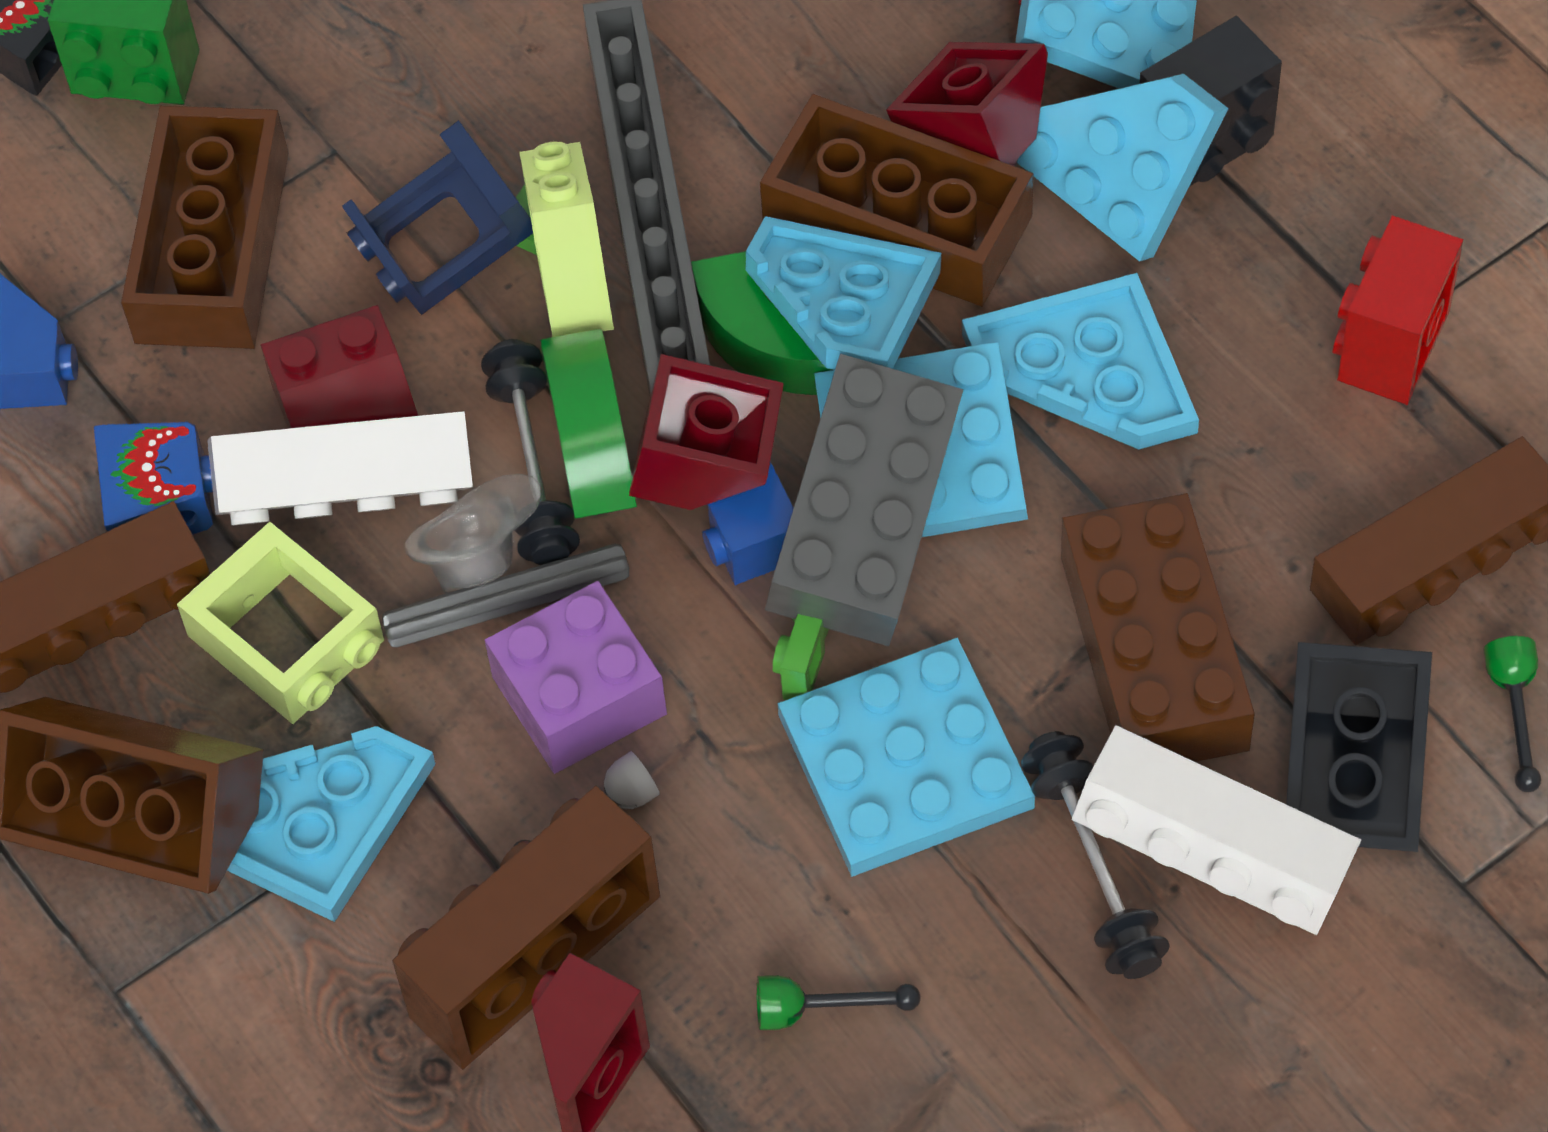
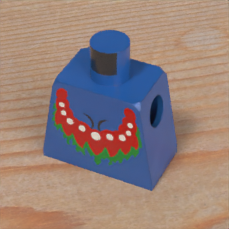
(150, 467)

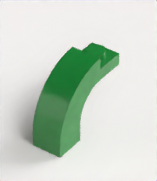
(749, 328)
(588, 423)

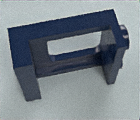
(482, 194)

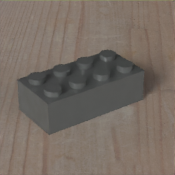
(864, 499)

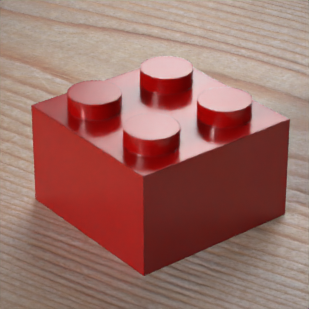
(1396, 308)

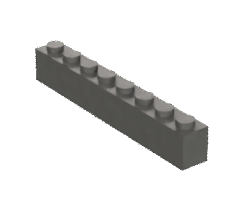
(644, 184)

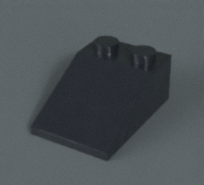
(1361, 741)

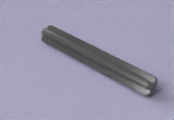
(504, 595)

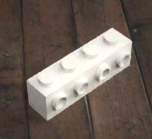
(340, 464)
(1215, 829)

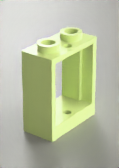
(566, 238)
(243, 583)

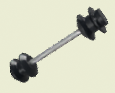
(515, 379)
(1127, 930)

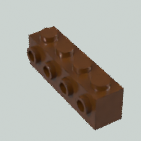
(1435, 543)
(96, 593)

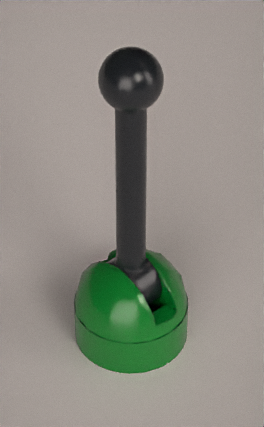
(1513, 665)
(783, 1001)

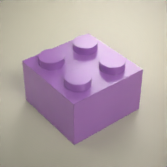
(576, 676)

